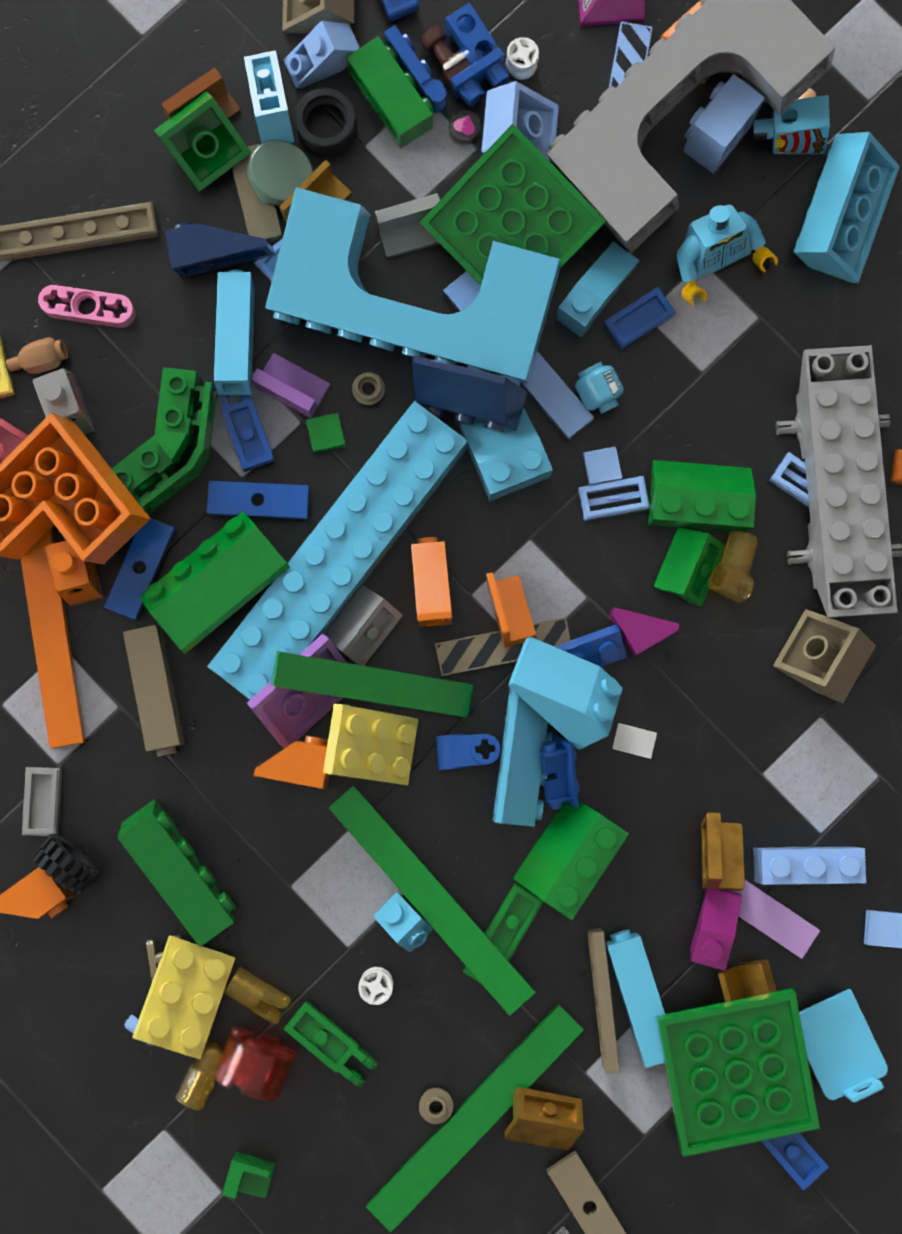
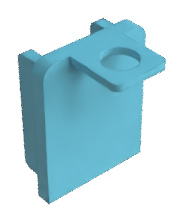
(842, 1048)

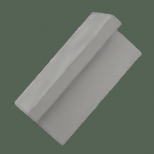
(401, 226)
(363, 625)

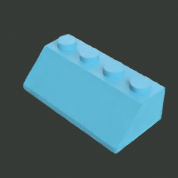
(847, 206)
(521, 765)

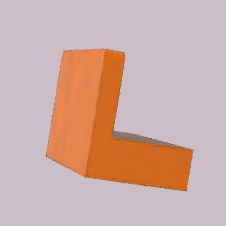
(510, 610)

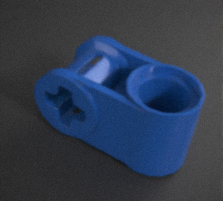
(459, 751)

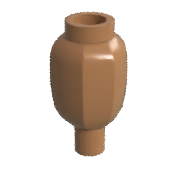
(39, 356)

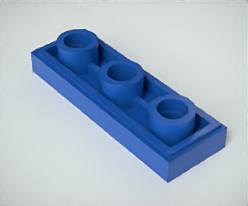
(280, 500)
(146, 547)

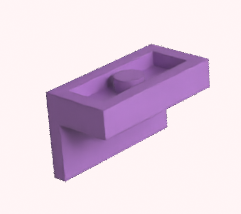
(291, 385)

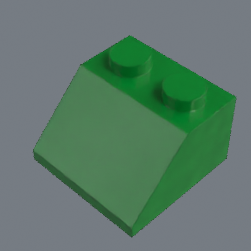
(203, 140)

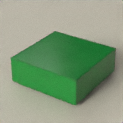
(325, 433)

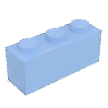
(809, 865)

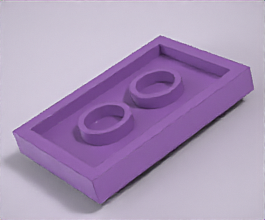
(293, 712)

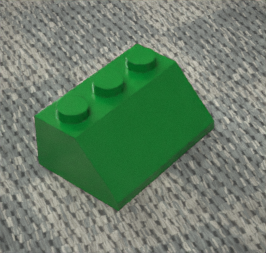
(701, 497)
(570, 857)

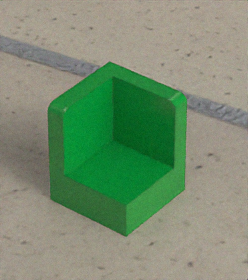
(248, 1176)

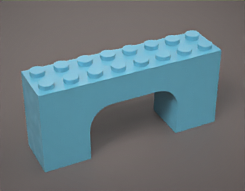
(321, 284)

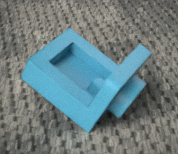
(403, 923)

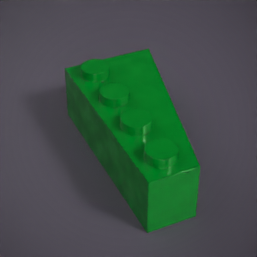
(176, 872)

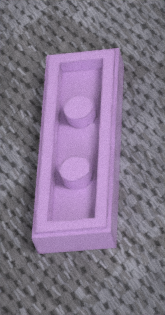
(776, 920)

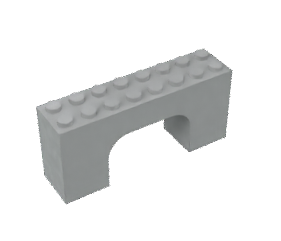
(756, 39)

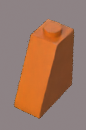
(431, 583)

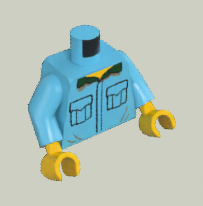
(717, 242)

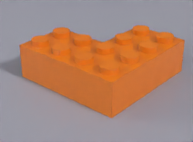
(67, 484)

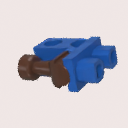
(474, 62)

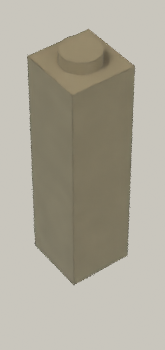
(154, 690)

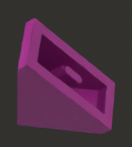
(640, 630)

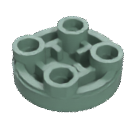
(277, 170)

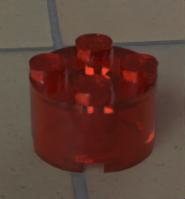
(254, 1064)

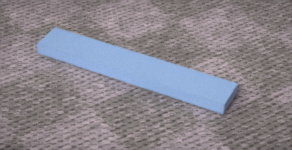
(544, 384)

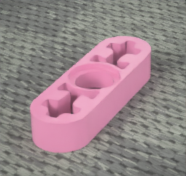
(62, 310)

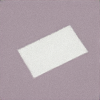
(634, 740)

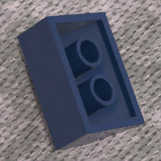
(467, 394)

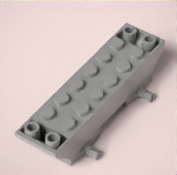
(845, 482)

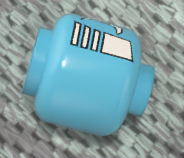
(599, 387)

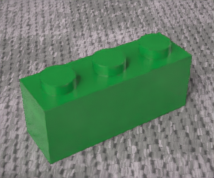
(390, 91)

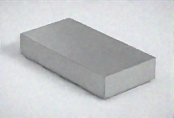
(42, 801)

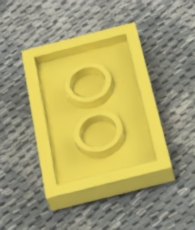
(370, 745)
(184, 997)

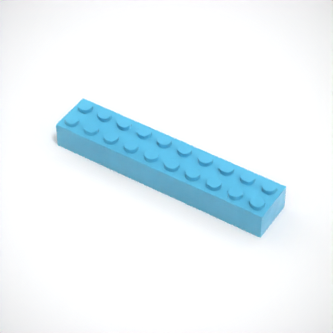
(342, 549)

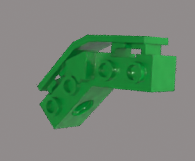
(174, 430)

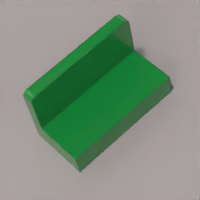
(689, 565)

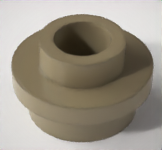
(368, 379)
(443, 1097)

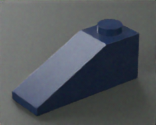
(204, 248)

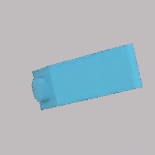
(268, 97)
(595, 289)

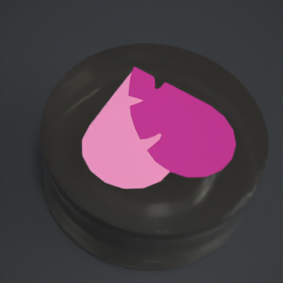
(464, 127)

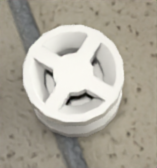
(525, 51)
(373, 991)

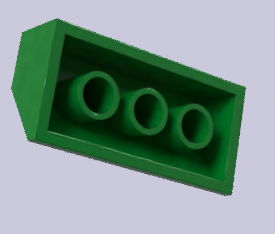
(213, 582)

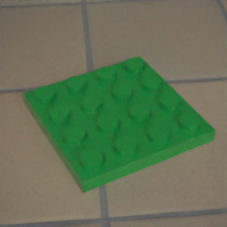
(514, 200)
(737, 1072)

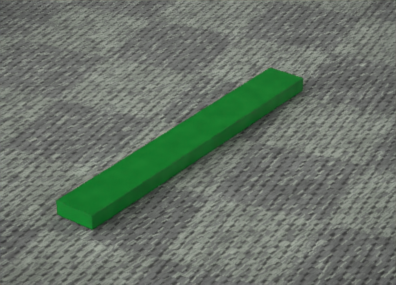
(432, 900)
(474, 1118)

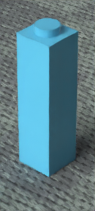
(234, 333)
(637, 993)

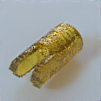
(250, 993)
(200, 1078)

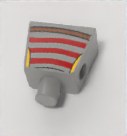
(62, 396)

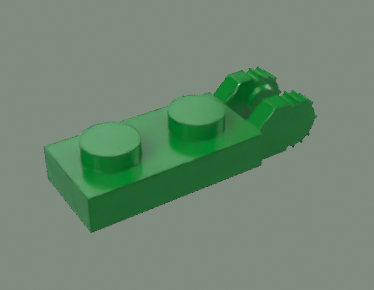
(328, 1042)

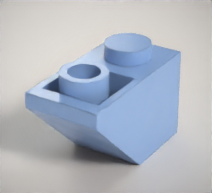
(321, 53)

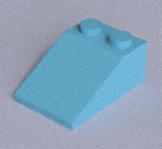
(506, 459)
(566, 691)

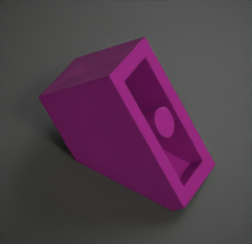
(716, 928)

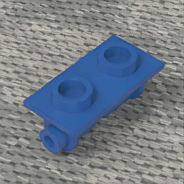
(560, 758)

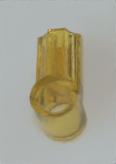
(732, 575)

